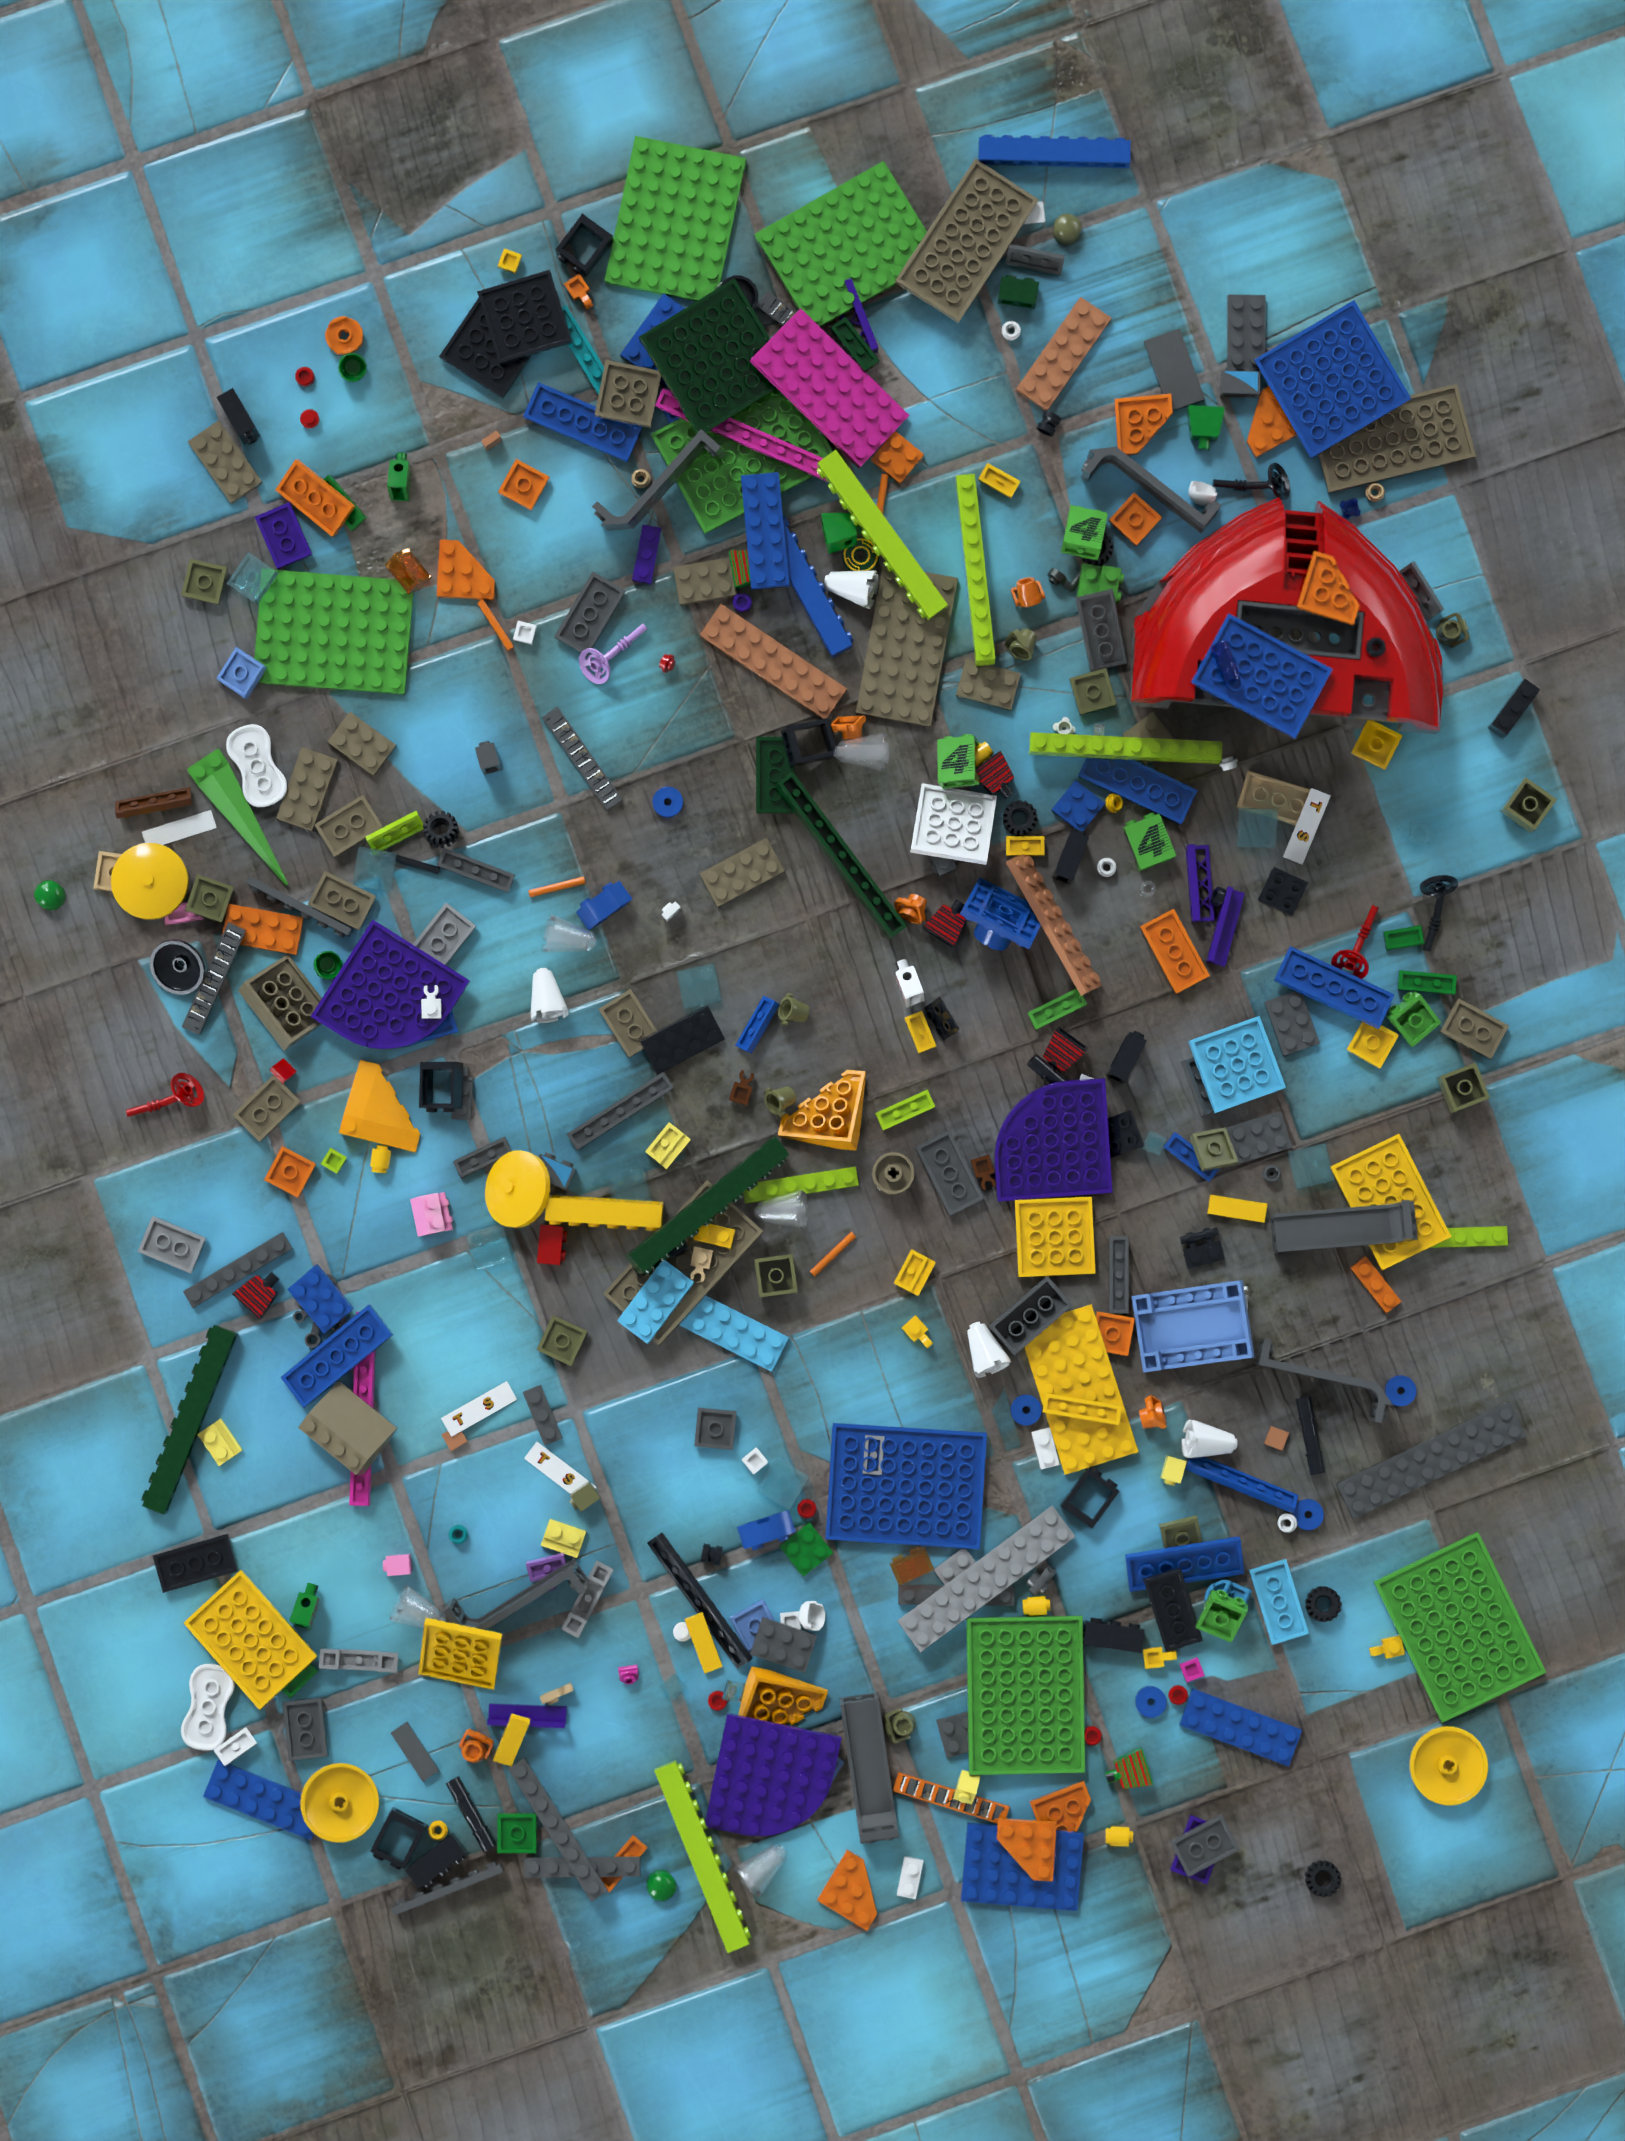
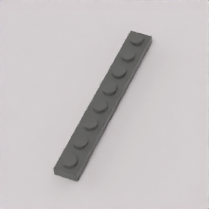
(558, 1829)

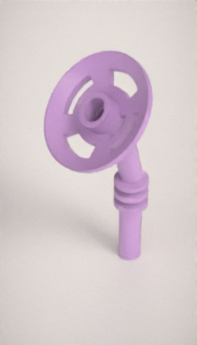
(602, 661)

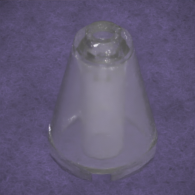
(864, 751)
(566, 936)
(784, 1210)
(414, 1609)
(761, 1869)

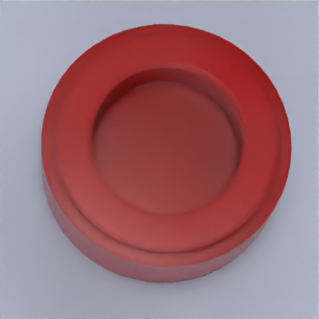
(304, 376)
(715, 1700)

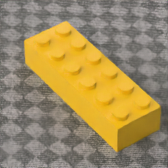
(604, 1211)

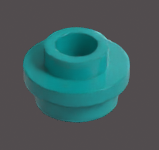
(453, 1538)

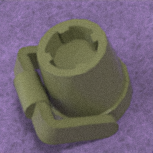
(1450, 631)
(1023, 645)
(792, 1010)
(779, 1099)
(901, 1724)

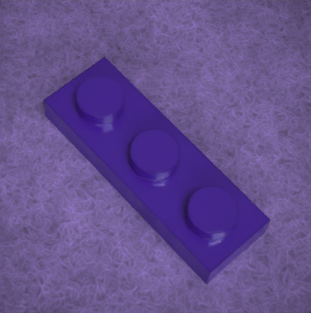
(646, 554)

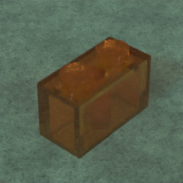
(408, 571)
(911, 1565)

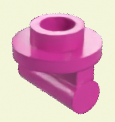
(628, 1674)

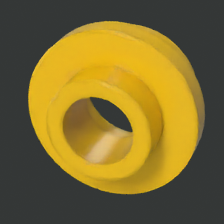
(1113, 803)
(433, 1834)

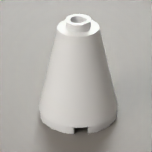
(854, 586)
(546, 998)
(985, 1351)
(1206, 1440)

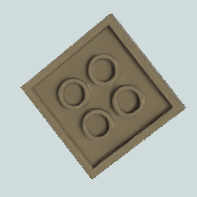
(628, 393)

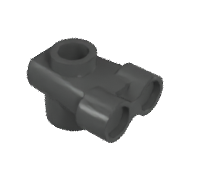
(1039, 1582)

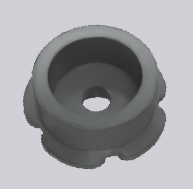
(1276, 1173)

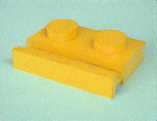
(914, 1272)

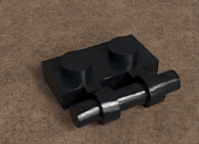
(1202, 1254)

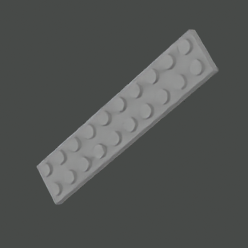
(986, 1579)

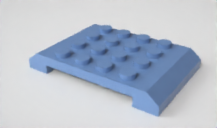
(1193, 1326)

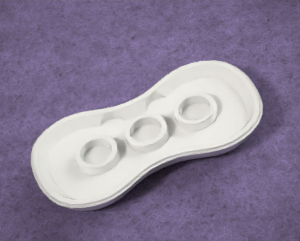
(251, 751)
(205, 1723)

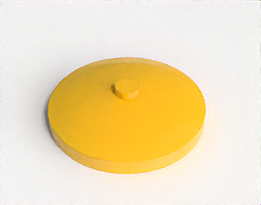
(149, 881)
(517, 1189)
(1448, 1765)
(339, 1802)

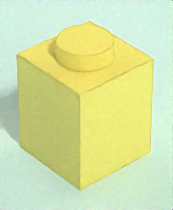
(1173, 1470)
(966, 1787)

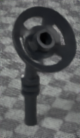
(1273, 483)
(1439, 892)

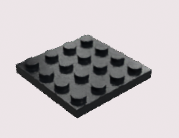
(524, 317)
(475, 356)

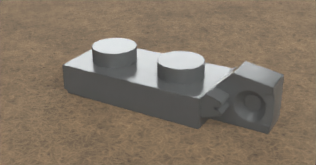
(465, 1112)

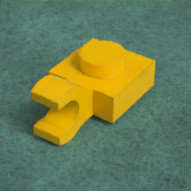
(915, 1330)
(1390, 1647)
(1155, 1657)

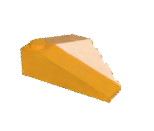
(376, 1113)
(831, 1117)
(779, 1697)

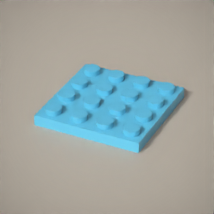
(1236, 1064)

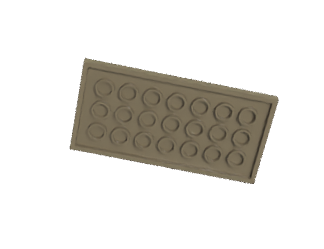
(966, 240)
(1408, 440)
(904, 654)
(628, 1284)

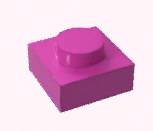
(1191, 1669)

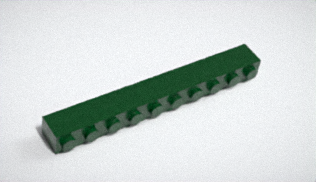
(840, 855)
(706, 1205)
(189, 1420)

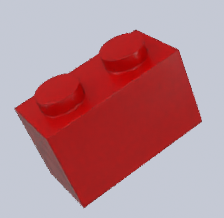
(551, 1245)

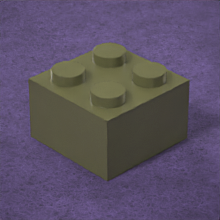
(1528, 805)
(1463, 1087)
(776, 1275)

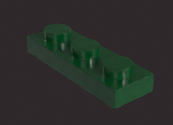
(854, 344)

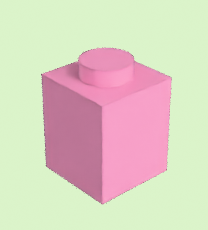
(397, 1564)

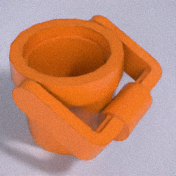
(1028, 591)
(849, 726)
(912, 909)
(1153, 1414)
(474, 1748)

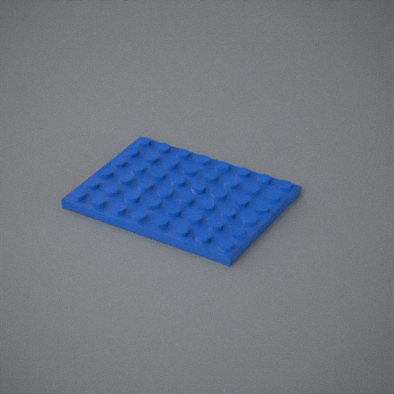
(925, 1492)

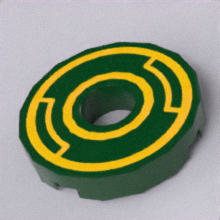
(868, 563)

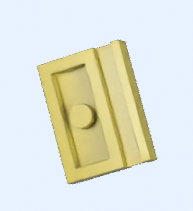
(668, 1145)
(220, 1442)
(563, 1538)

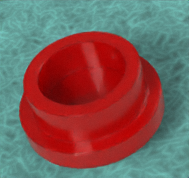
(309, 418)
(667, 663)
(806, 1508)
(1178, 1695)
(1092, 1735)

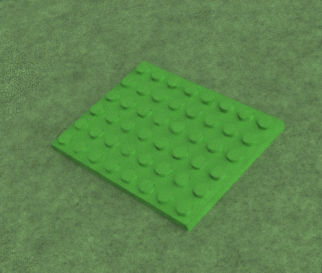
(674, 219)
(850, 232)
(714, 484)
(335, 632)
(1459, 1627)
(1025, 1695)

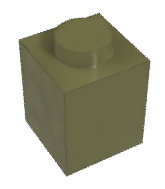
(584, 1496)

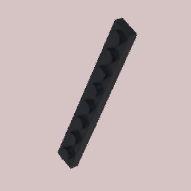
(699, 1600)

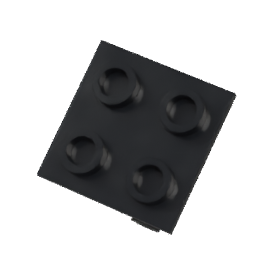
(1282, 891)
(941, 1018)
(1123, 1134)

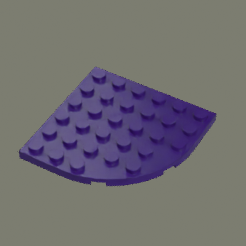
(381, 992)
(1055, 1143)
(769, 1776)

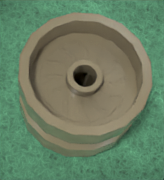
(898, 1163)

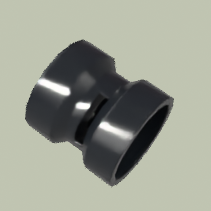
(1048, 423)
(711, 1554)

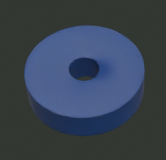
(667, 810)
(1408, 1394)
(1017, 1413)
(1316, 1514)
(1150, 1710)

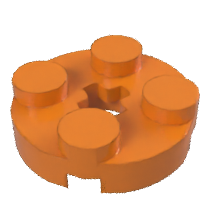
(341, 346)

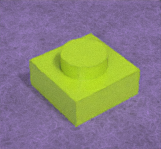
(334, 1160)

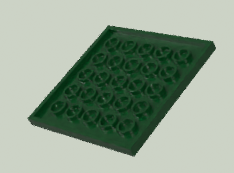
(707, 356)

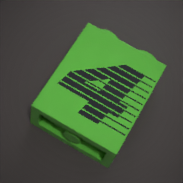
(1084, 532)
(957, 761)
(1149, 841)

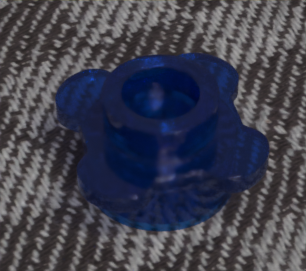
(1353, 503)

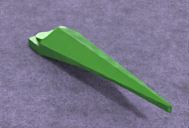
(221, 786)

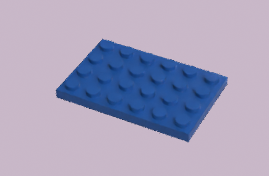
(1275, 680)
(997, 1878)

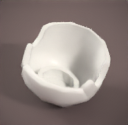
(1202, 493)
(812, 1615)

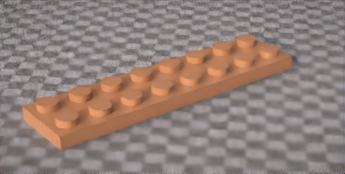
(773, 662)
(1054, 924)

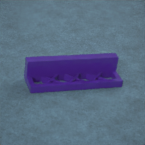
(861, 317)
(1193, 883)
(1225, 927)
(539, 1715)

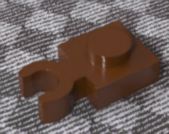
(741, 1091)
(983, 1168)

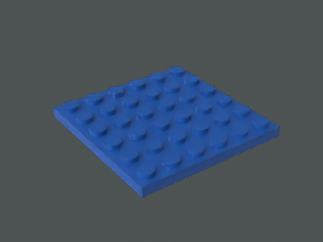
(1332, 379)

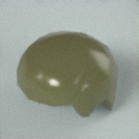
(1067, 229)

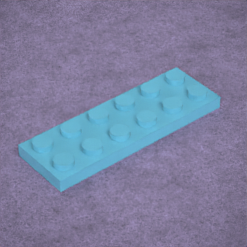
(736, 1332)

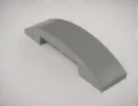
(587, 1599)
(358, 1660)

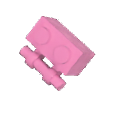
(431, 1214)

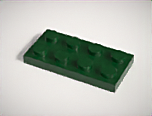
(771, 768)

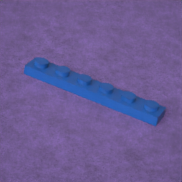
(1243, 1483)

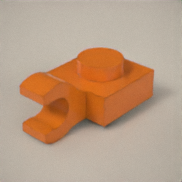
(577, 289)

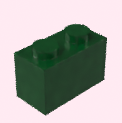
(1018, 292)

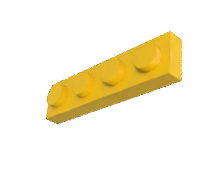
(1082, 1409)

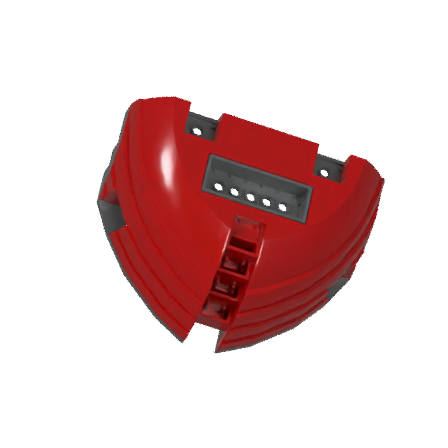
(1257, 574)

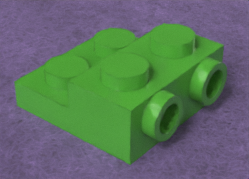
(1099, 578)
(1413, 1018)
(1222, 1615)

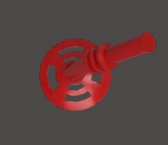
(1352, 959)
(182, 1093)

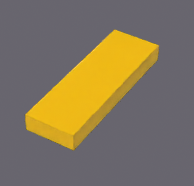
(1237, 1208)
(703, 1642)
(511, 1739)

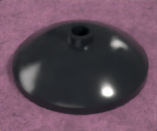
(169, 970)

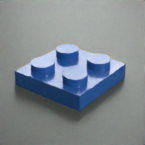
(1078, 806)

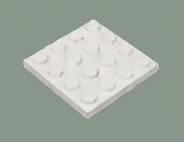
(953, 824)

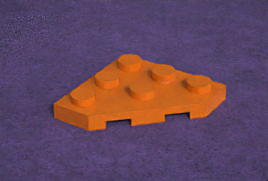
(1140, 420)
(1269, 425)
(462, 574)
(1327, 591)
(1063, 1806)
(1030, 1845)
(850, 1891)

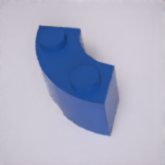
(603, 905)
(766, 1529)

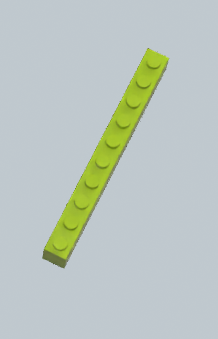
(881, 534)
(975, 570)
(1125, 748)
(702, 1857)

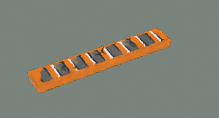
(944, 1795)

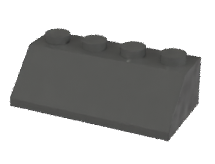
(1030, 1315)

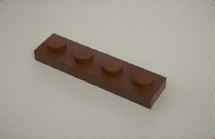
(153, 803)

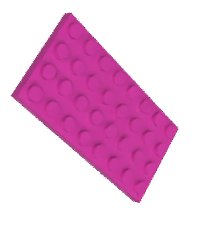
(829, 388)

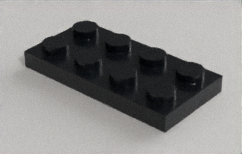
(682, 1039)
(195, 1563)
(1172, 1609)

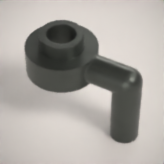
(1058, 578)

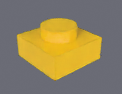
(509, 261)

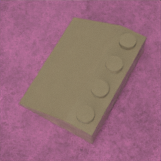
(283, 1001)
(348, 1428)

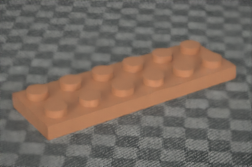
(1063, 354)

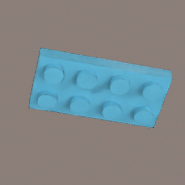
(655, 1301)
(1278, 1601)

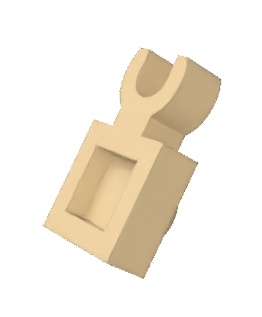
(701, 1260)
(552, 1696)

